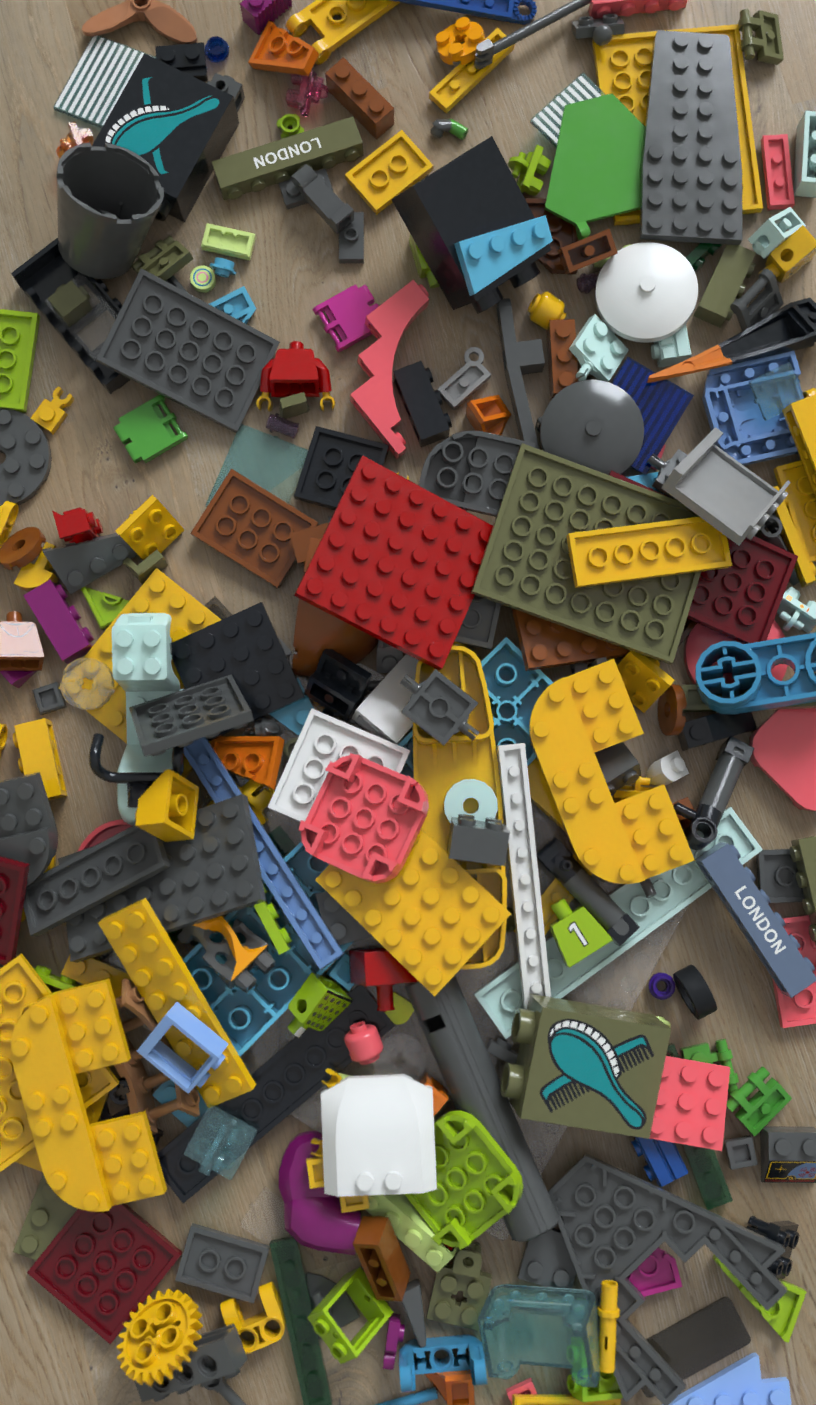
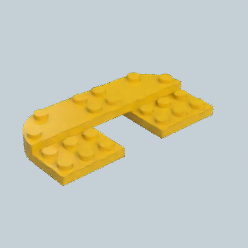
(610, 839)
(81, 1161)

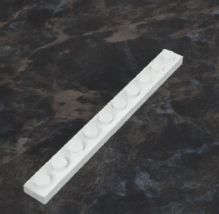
(523, 871)

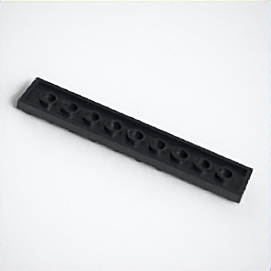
(280, 1087)

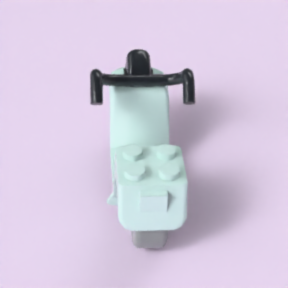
(145, 672)

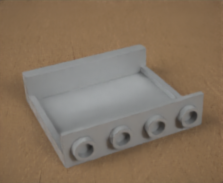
(723, 490)

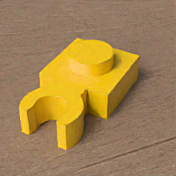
(51, 414)

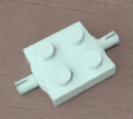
(597, 350)

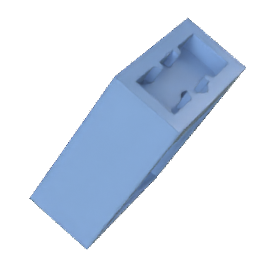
(172, 1064)

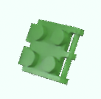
(149, 430)

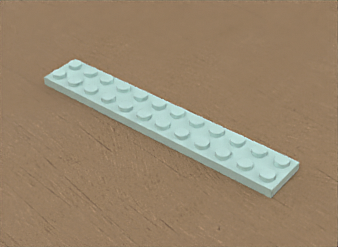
(674, 892)

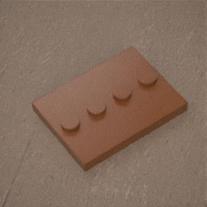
(252, 528)

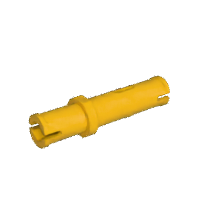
(608, 1315)

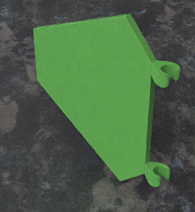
(596, 163)

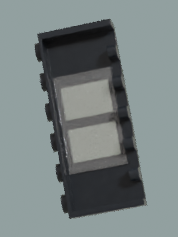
(40, 279)

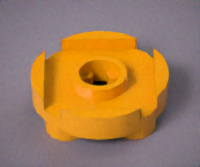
(461, 31)

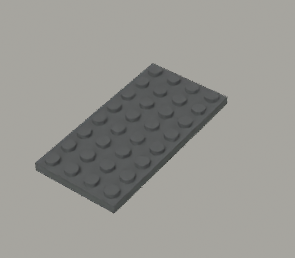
(204, 881)

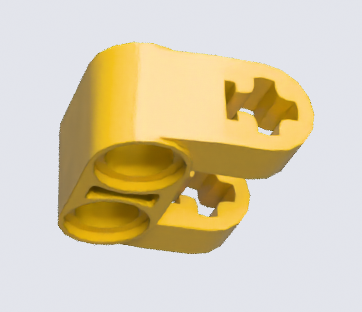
(257, 1324)

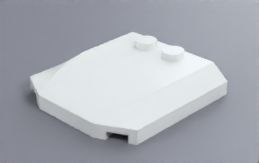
(378, 1136)

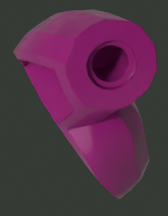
(310, 1214)

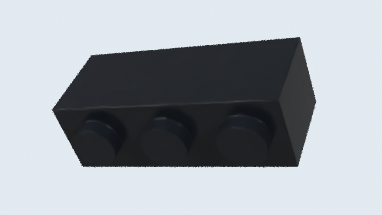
(422, 403)

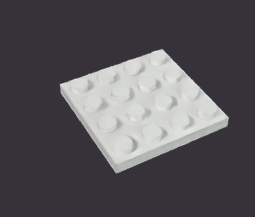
(319, 743)

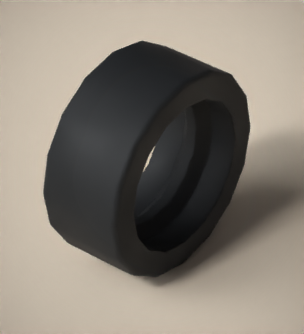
(695, 992)

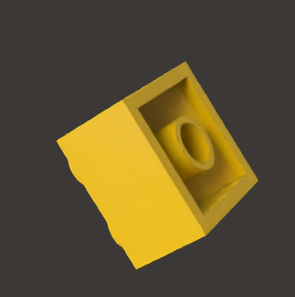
(169, 808)

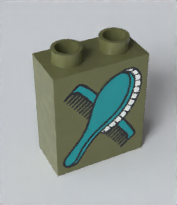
(586, 1066)

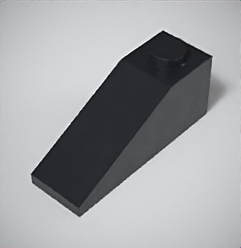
(714, 728)

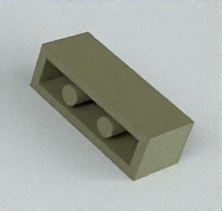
(725, 285)

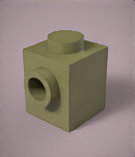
(70, 302)

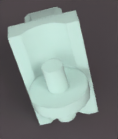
(795, 612)

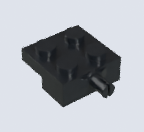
(338, 684)

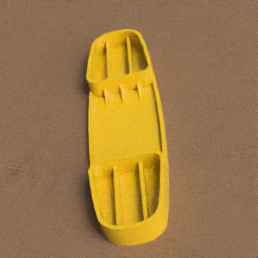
(461, 758)

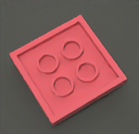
(691, 1104)

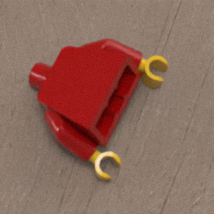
(295, 372)

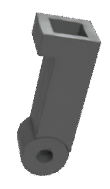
(323, 199)

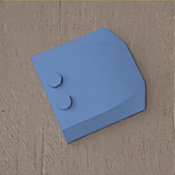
(733, 411)

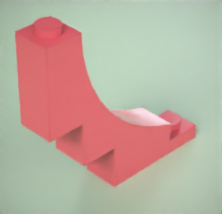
(375, 397)

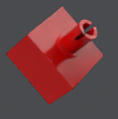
(378, 969)

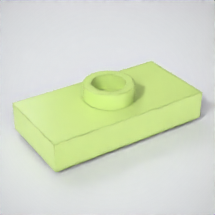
(228, 241)

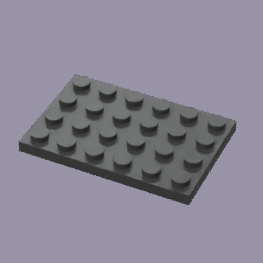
(187, 350)

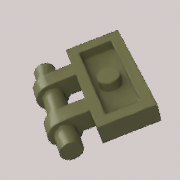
(767, 36)
(164, 259)

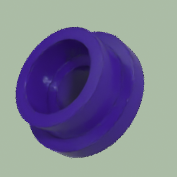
(669, 989)

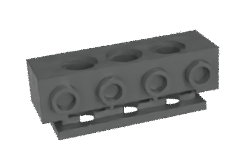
(217, 1356)

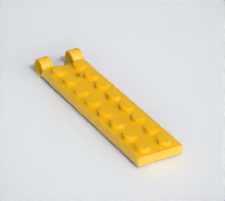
(355, 17)

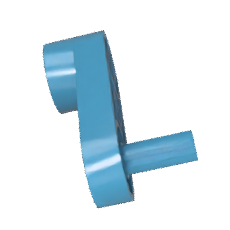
(755, 674)

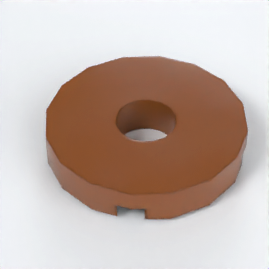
(21, 548)
(670, 710)

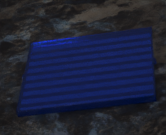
(659, 404)

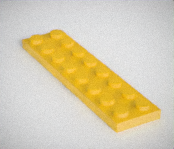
(163, 981)

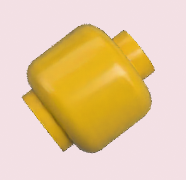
(546, 308)

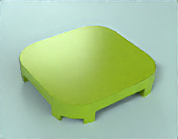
(473, 1182)

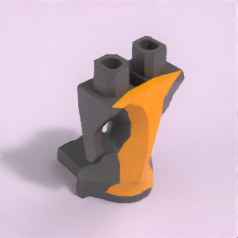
(240, 957)

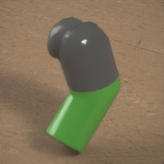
(448, 125)

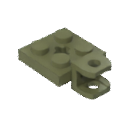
(463, 1276)

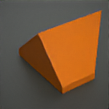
(488, 414)
(454, 1386)

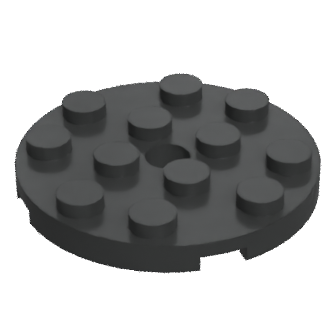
(26, 459)

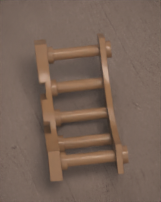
(139, 1084)

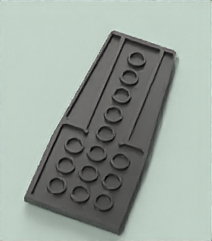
(691, 143)

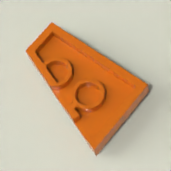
(282, 52)
(251, 757)

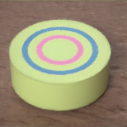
(203, 279)

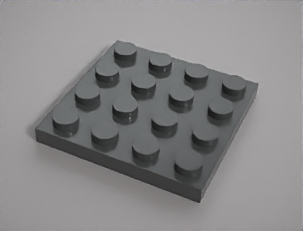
(190, 715)

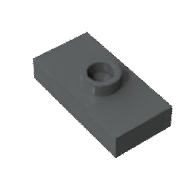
(352, 241)

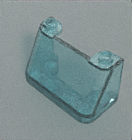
(541, 1330)

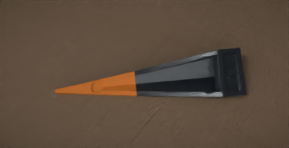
(781, 332)

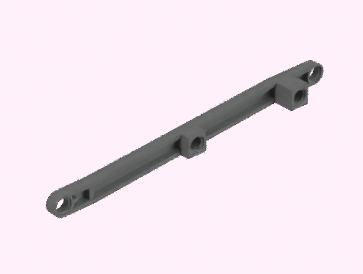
(521, 359)

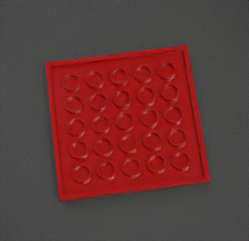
(397, 563)

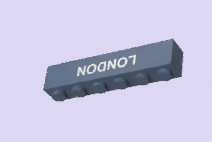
(756, 919)

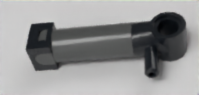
(707, 816)
(586, 891)

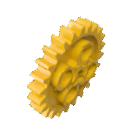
(159, 1337)

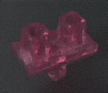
(310, 91)

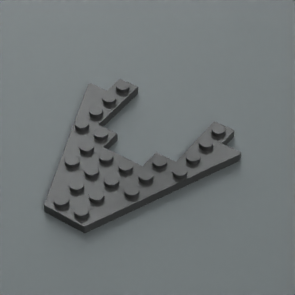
(617, 1223)

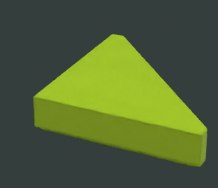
(103, 606)

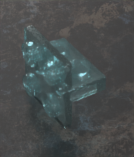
(220, 1142)

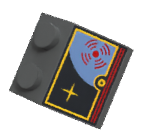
(788, 1154)

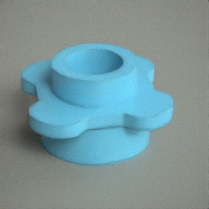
(223, 267)

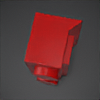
(77, 525)

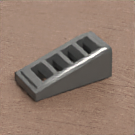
(414, 1309)

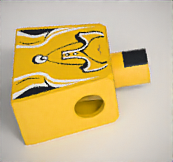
(791, 254)

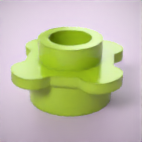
(287, 121)

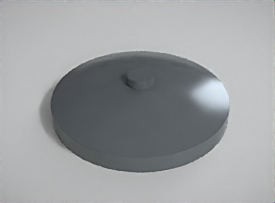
(593, 426)

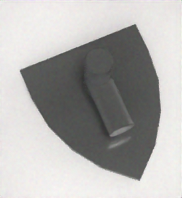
(342, 1311)

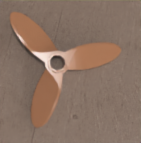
(157, 14)

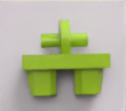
(527, 167)

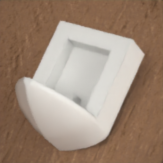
(667, 769)

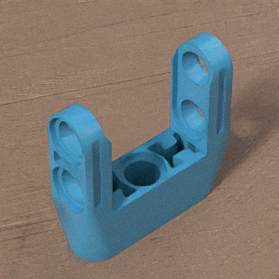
(475, 1361)

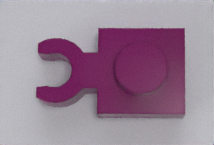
(395, 1334)

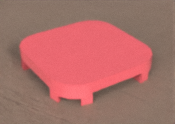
(787, 753)
(365, 819)

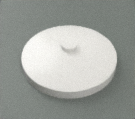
(646, 292)

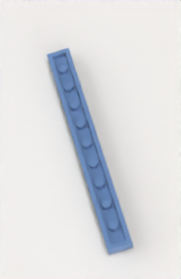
(273, 867)

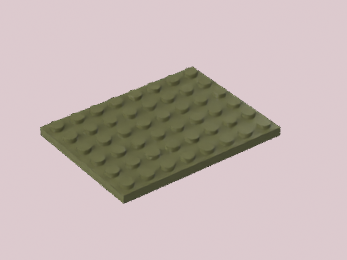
(530, 561)

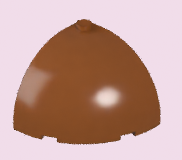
(321, 631)

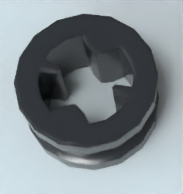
(117, 1099)

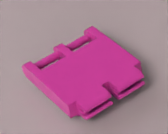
(347, 315)

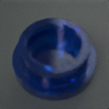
(217, 49)

